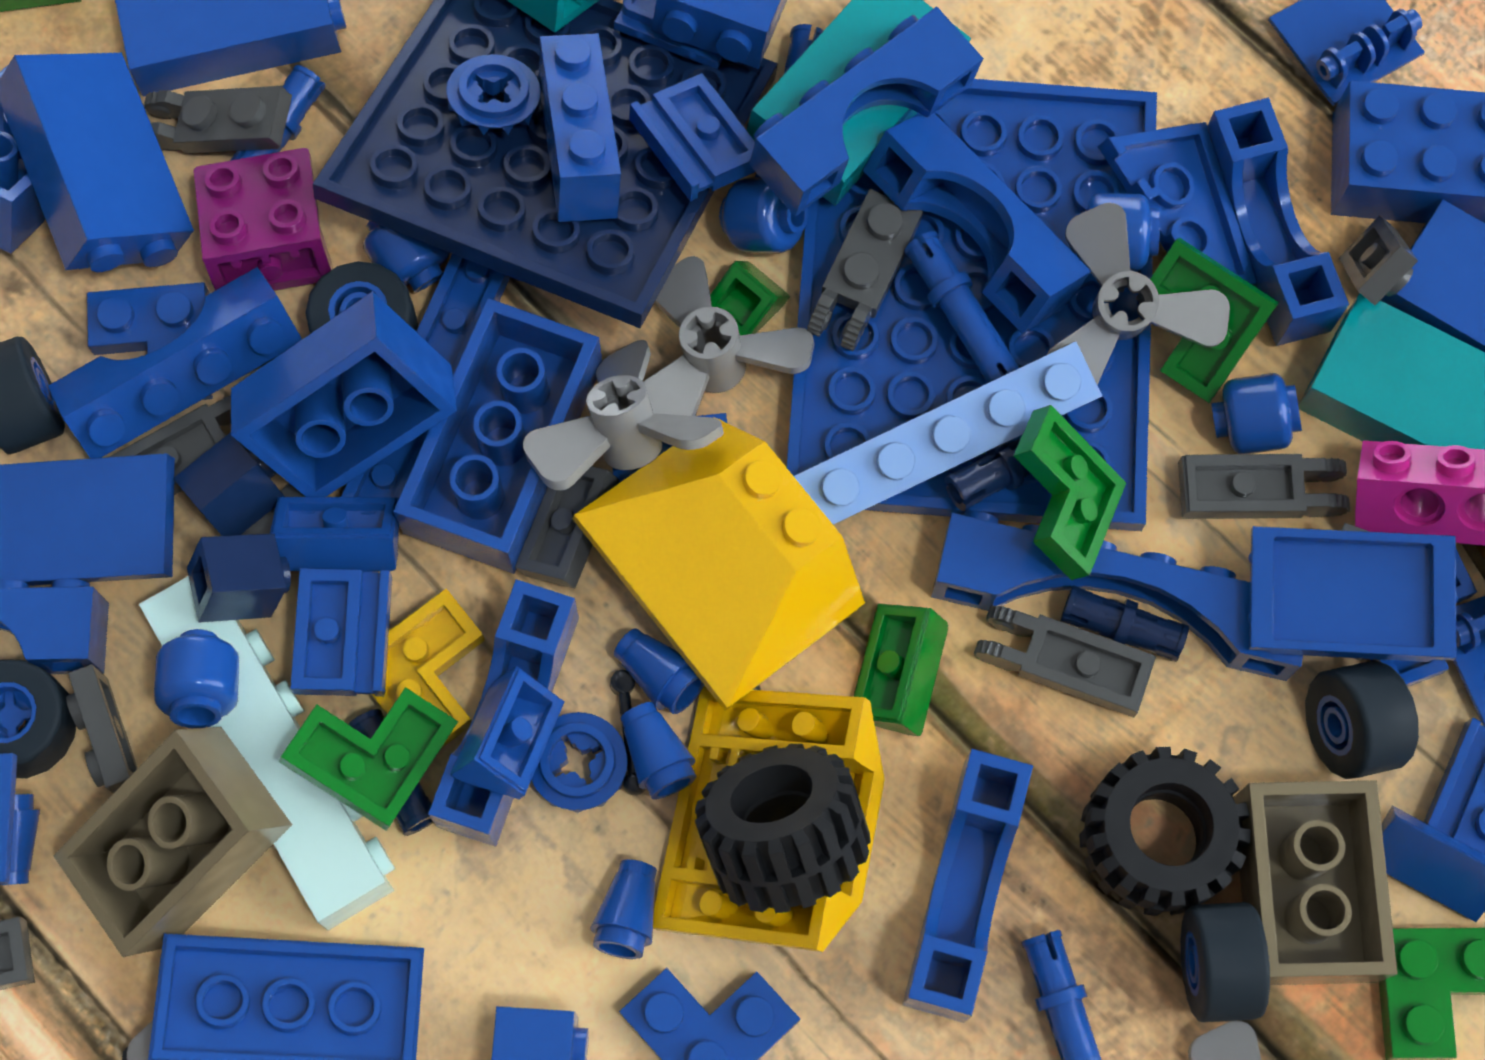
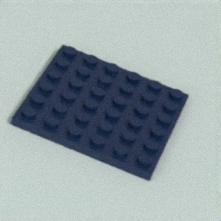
(494, 193)

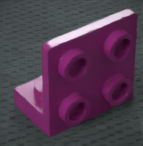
(261, 217)

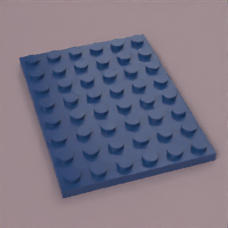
(910, 356)

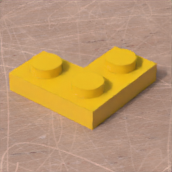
(424, 649)

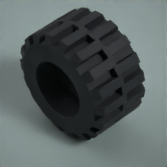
(1203, 800)
(783, 828)

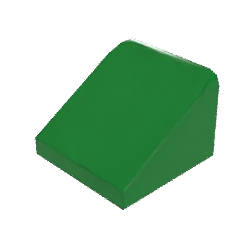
(748, 296)

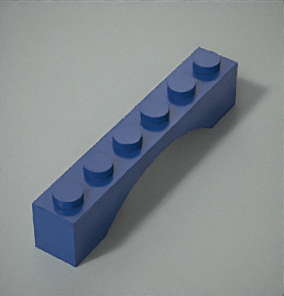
(999, 563)

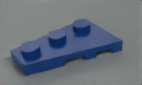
(1185, 181)

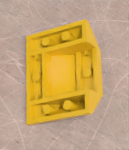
(726, 559)
(688, 890)

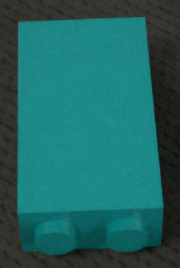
(853, 30)
(1399, 381)

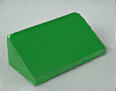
(902, 666)

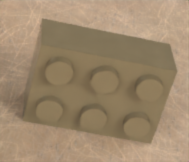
(172, 839)
(1319, 880)

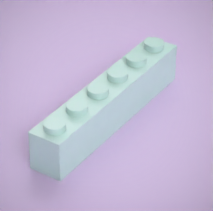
(323, 846)

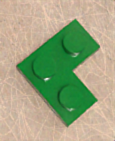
(1200, 367)
(1081, 487)
(376, 772)
(1418, 999)

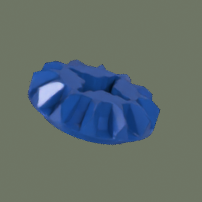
(493, 75)
(607, 770)

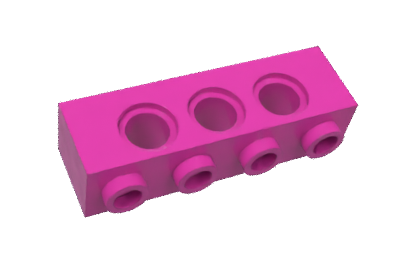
(1422, 490)

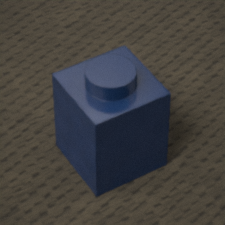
(230, 486)
(237, 577)

